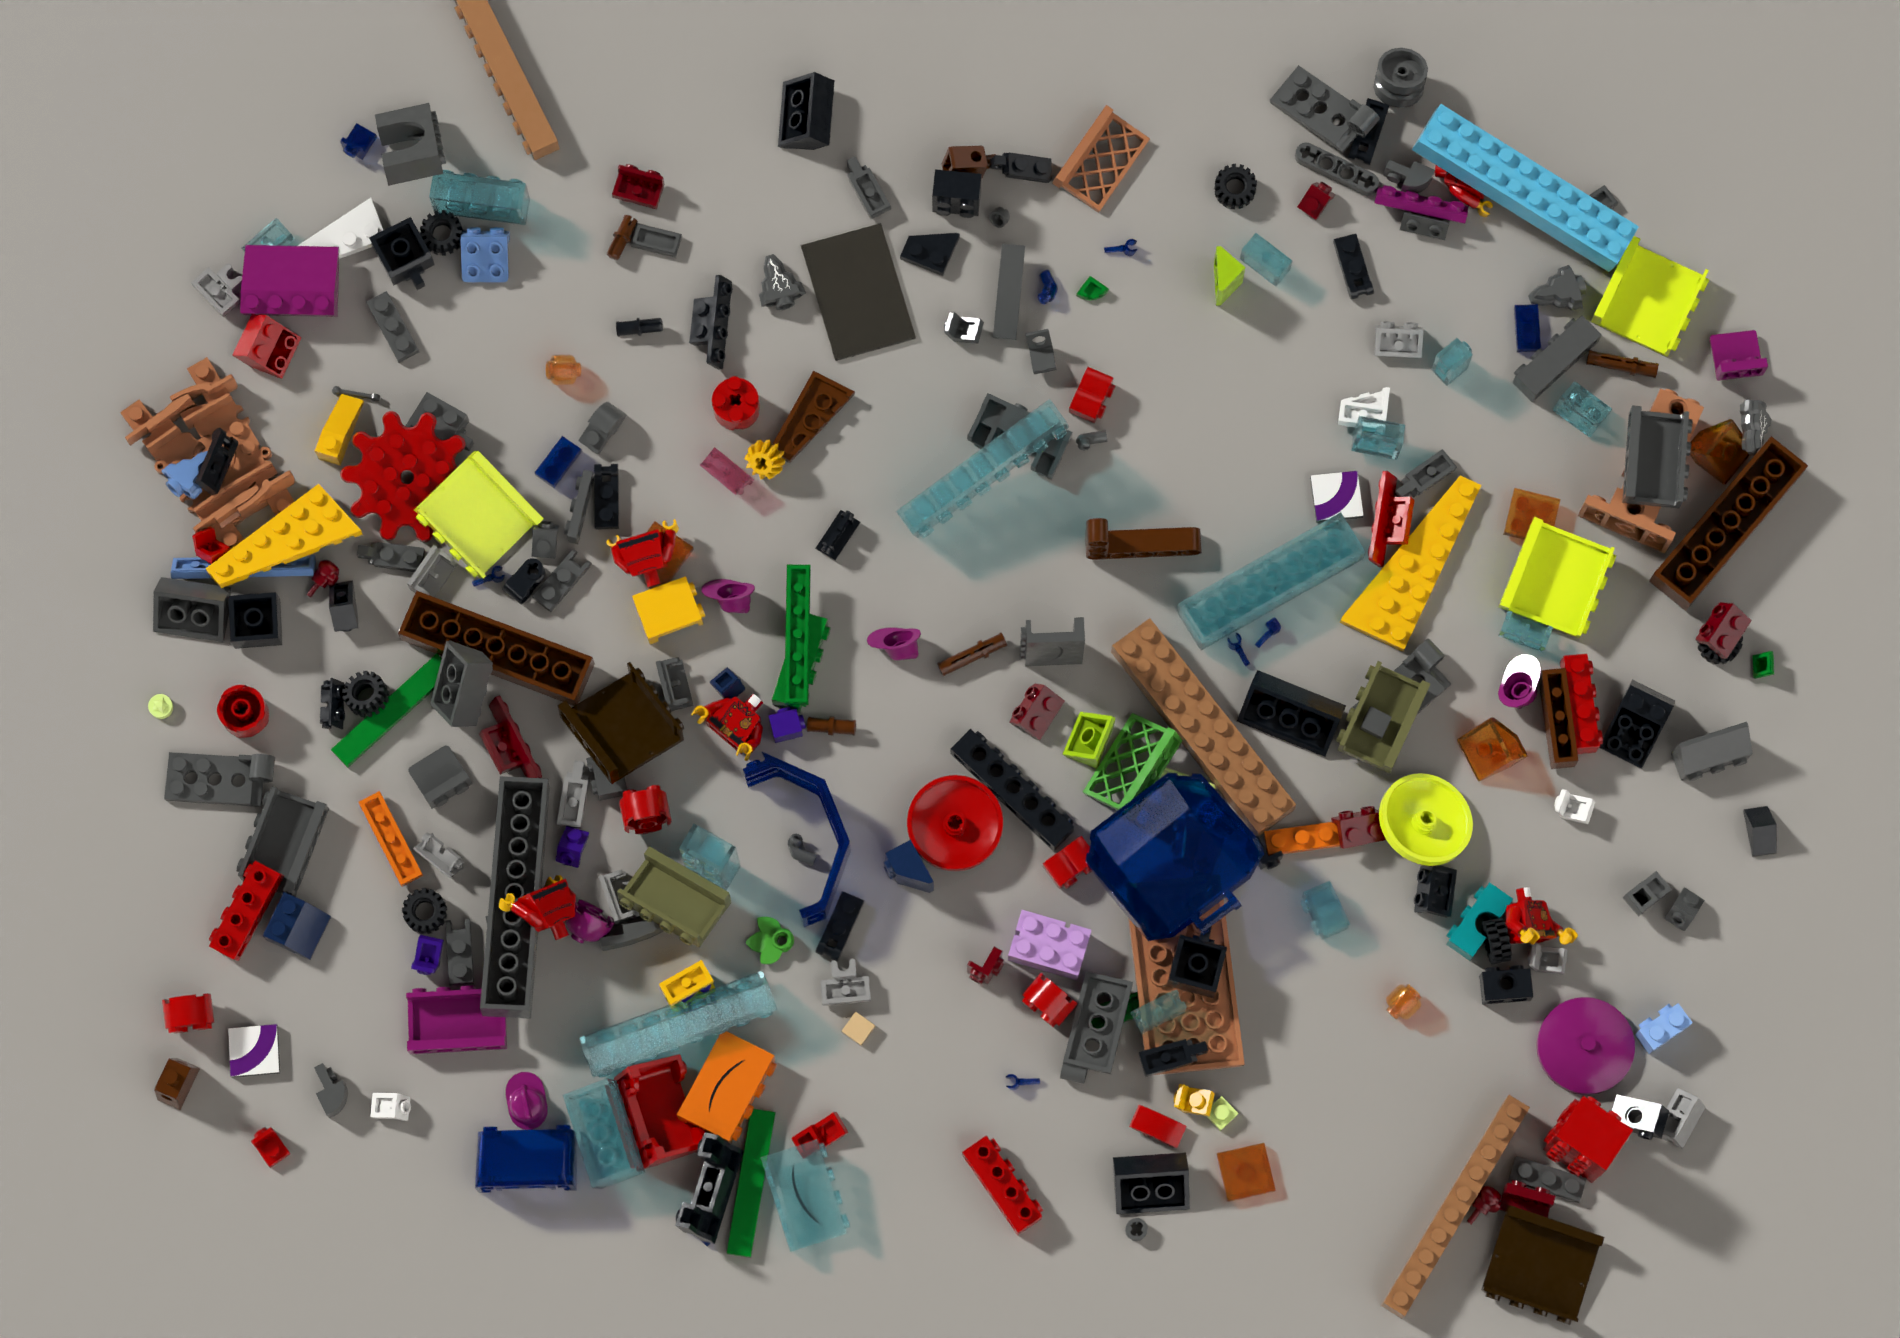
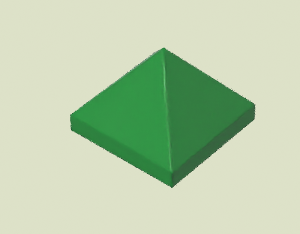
(1763, 664)

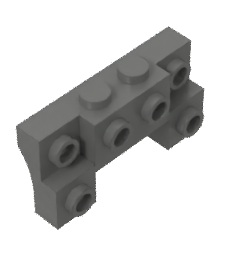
(998, 416)

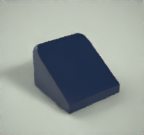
(727, 684)

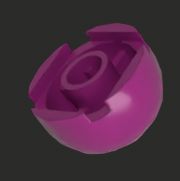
(588, 923)

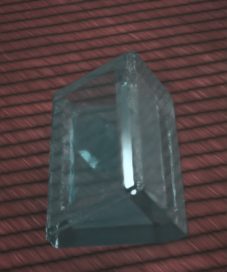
(273, 234)

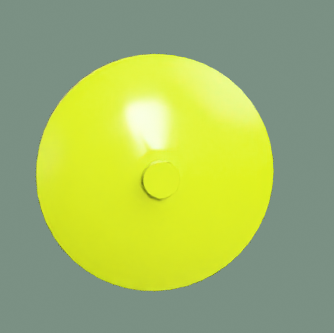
(1425, 819)

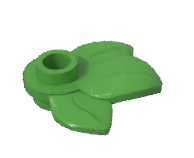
(767, 940)

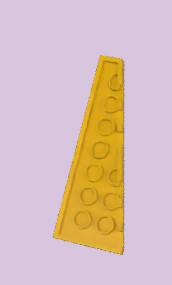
(1401, 589)

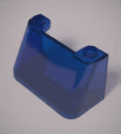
(526, 1159)

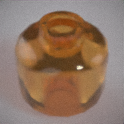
(562, 369)
(1403, 1002)

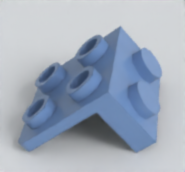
(485, 255)

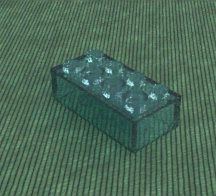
(480, 197)
(710, 856)
(604, 1133)

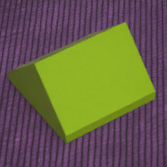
(1227, 274)
(1089, 738)

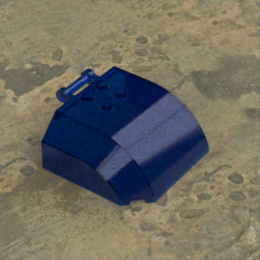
(1174, 856)

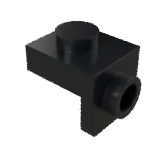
(1269, 861)

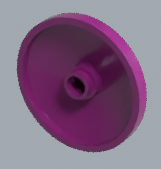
(1585, 1046)

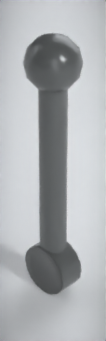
(337, 390)

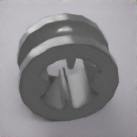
(1128, 1229)

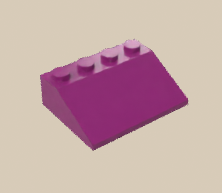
(290, 281)

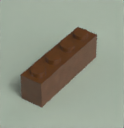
(1558, 718)

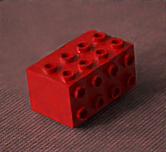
(1586, 1138)

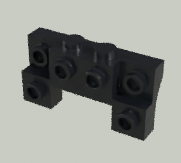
(713, 1188)

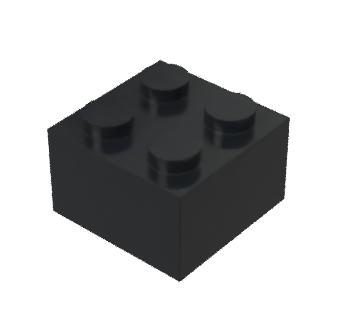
(956, 193)
(255, 620)

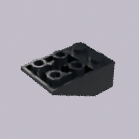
(1637, 724)

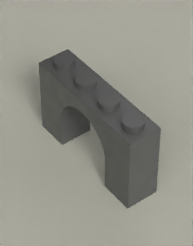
(419, 160)

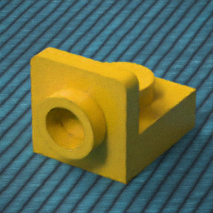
(1193, 1100)

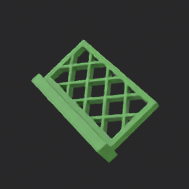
(1150, 769)

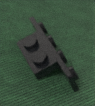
(711, 321)

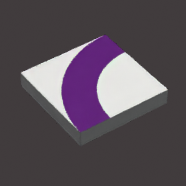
(1336, 494)
(254, 1050)

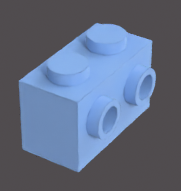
(1663, 1028)

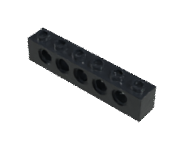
(1052, 835)

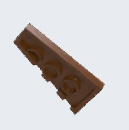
(812, 411)

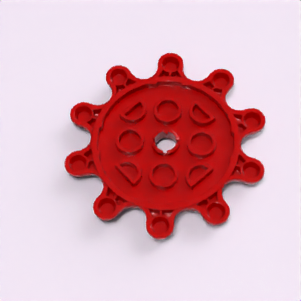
(383, 464)

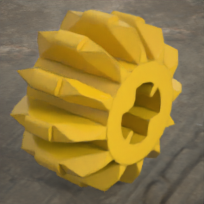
(765, 459)

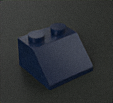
(908, 868)
(296, 926)

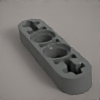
(1335, 172)

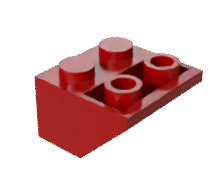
(266, 345)

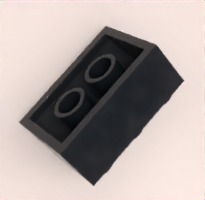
(806, 112)
(1151, 1183)

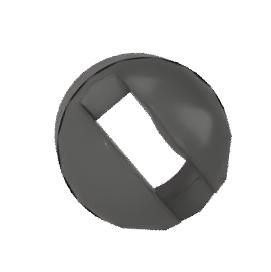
(995, 217)

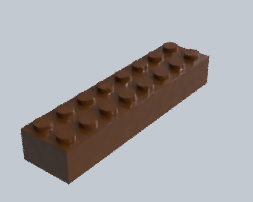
(1728, 523)
(514, 653)

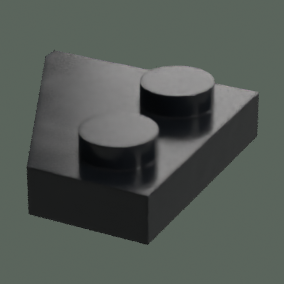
(930, 251)

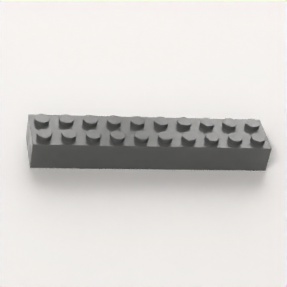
(519, 871)

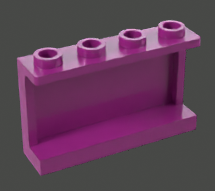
(451, 1022)

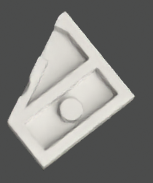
(1365, 405)

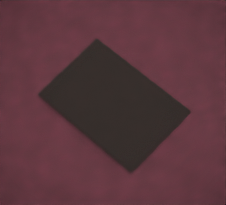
(858, 292)

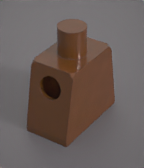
(967, 159)
(175, 1082)

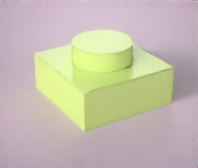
(1222, 1113)

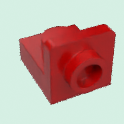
(270, 1146)

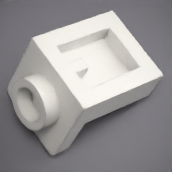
(390, 1106)

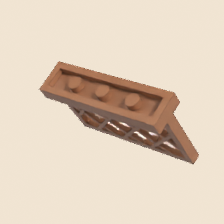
(1084, 148)

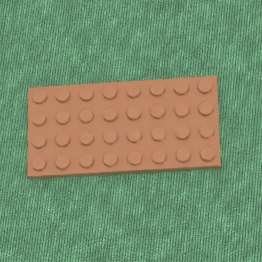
(1205, 1018)

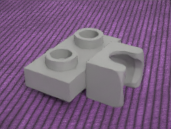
(219, 288)
(845, 986)

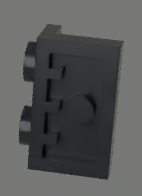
(1435, 890)

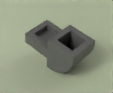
(1413, 179)
(601, 426)
(1647, 893)
(333, 1095)

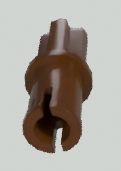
(621, 237)

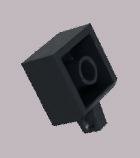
(402, 253)
(1197, 965)

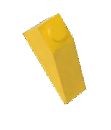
(339, 429)

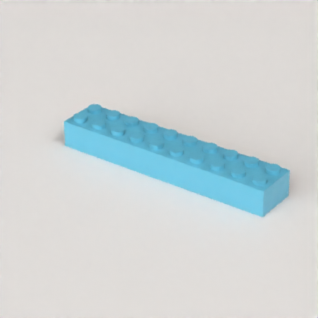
(1525, 188)

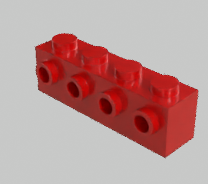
(1582, 703)
(246, 910)
(1002, 1185)

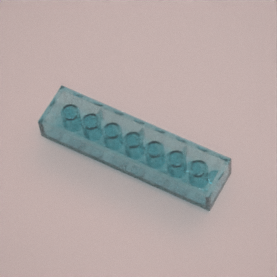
(983, 469)
(1270, 581)
(678, 1024)

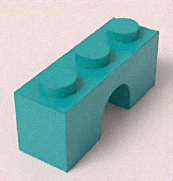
(1465, 937)

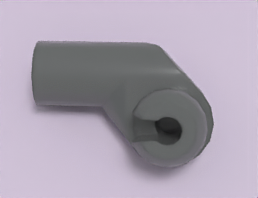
(1084, 440)
(798, 851)

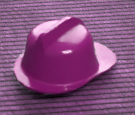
(730, 594)
(897, 642)
(1520, 682)
(526, 1100)

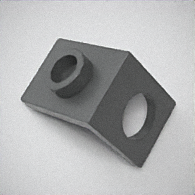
(1041, 353)

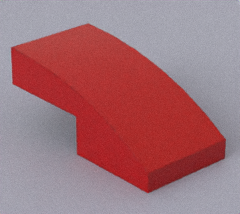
(1157, 1126)
(826, 1131)

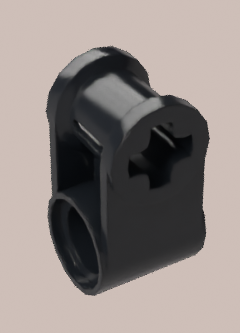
(523, 583)

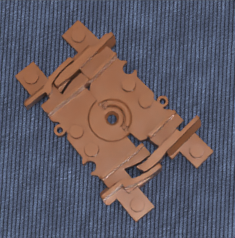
(248, 466)

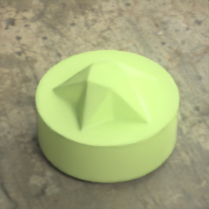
(160, 706)

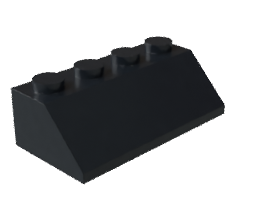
(1291, 713)

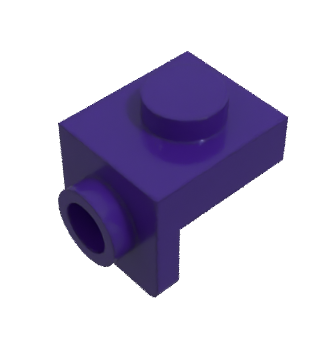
(571, 846)
(427, 955)

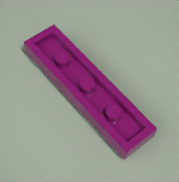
(1420, 204)

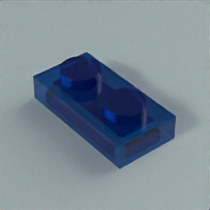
(1527, 328)
(558, 462)

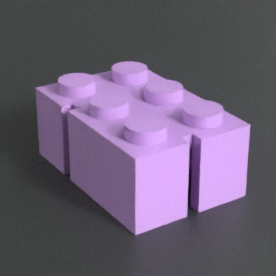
(1049, 945)

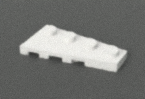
(350, 231)

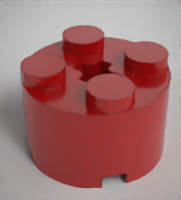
(735, 416)
(230, 711)
(645, 810)
(1049, 1000)
(188, 1012)

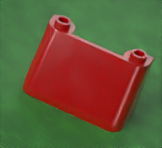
(652, 1101)

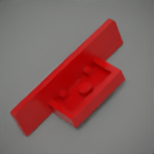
(1391, 519)

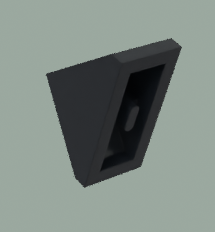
(1761, 830)

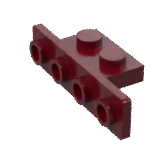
(507, 744)

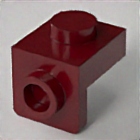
(1316, 199)

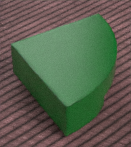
(1092, 290)

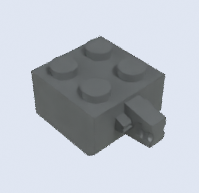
(449, 419)

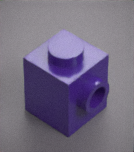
(786, 724)

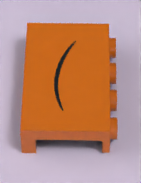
(727, 1087)

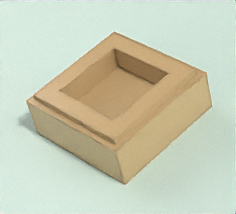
(858, 1028)

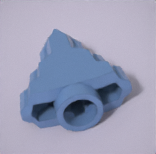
(183, 476)

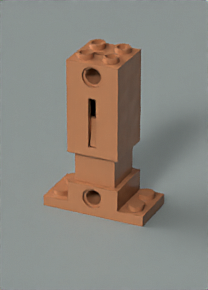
(1634, 519)

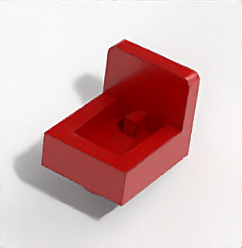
(207, 545)

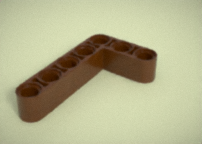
(1139, 542)

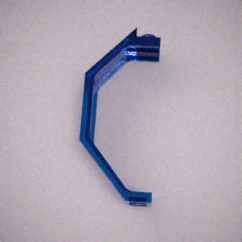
(772, 767)

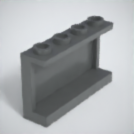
(1656, 458)
(1054, 647)
(285, 837)

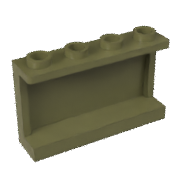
(1392, 695)
(674, 898)

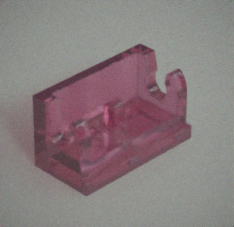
(726, 471)

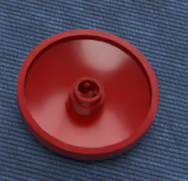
(955, 823)

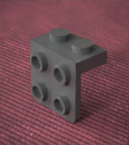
(440, 777)

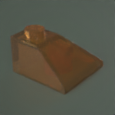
(1719, 450)
(1491, 748)

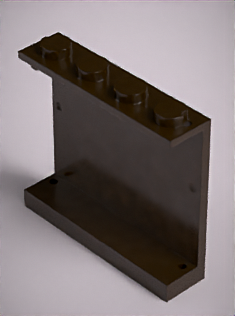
(623, 725)
(1541, 1264)

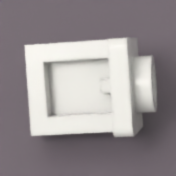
(1574, 807)

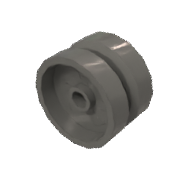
(1400, 77)

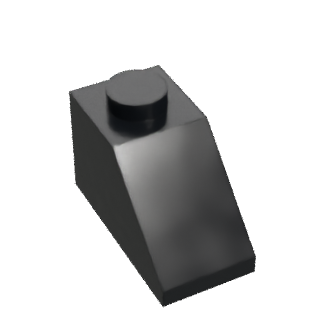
(343, 606)

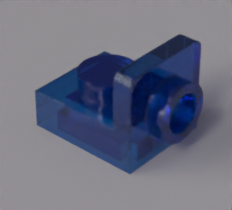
(358, 142)

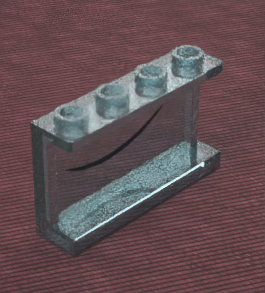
(805, 1195)

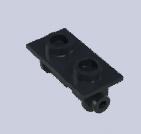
(838, 534)
(333, 713)

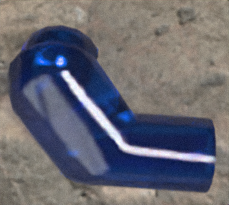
(1050, 287)

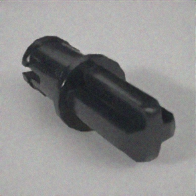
(639, 326)

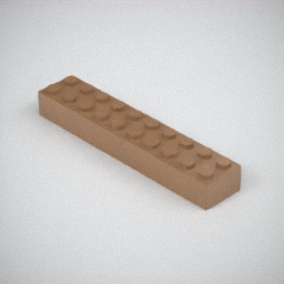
(1203, 727)

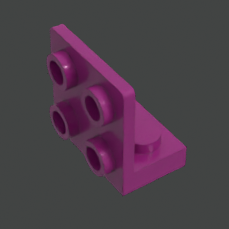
(1737, 355)

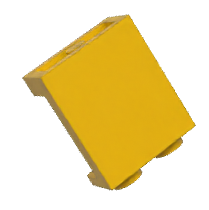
(668, 608)
(686, 983)

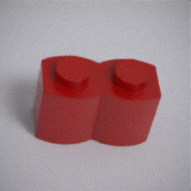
(1091, 395)
(1068, 863)

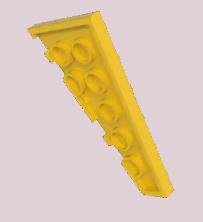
(290, 535)

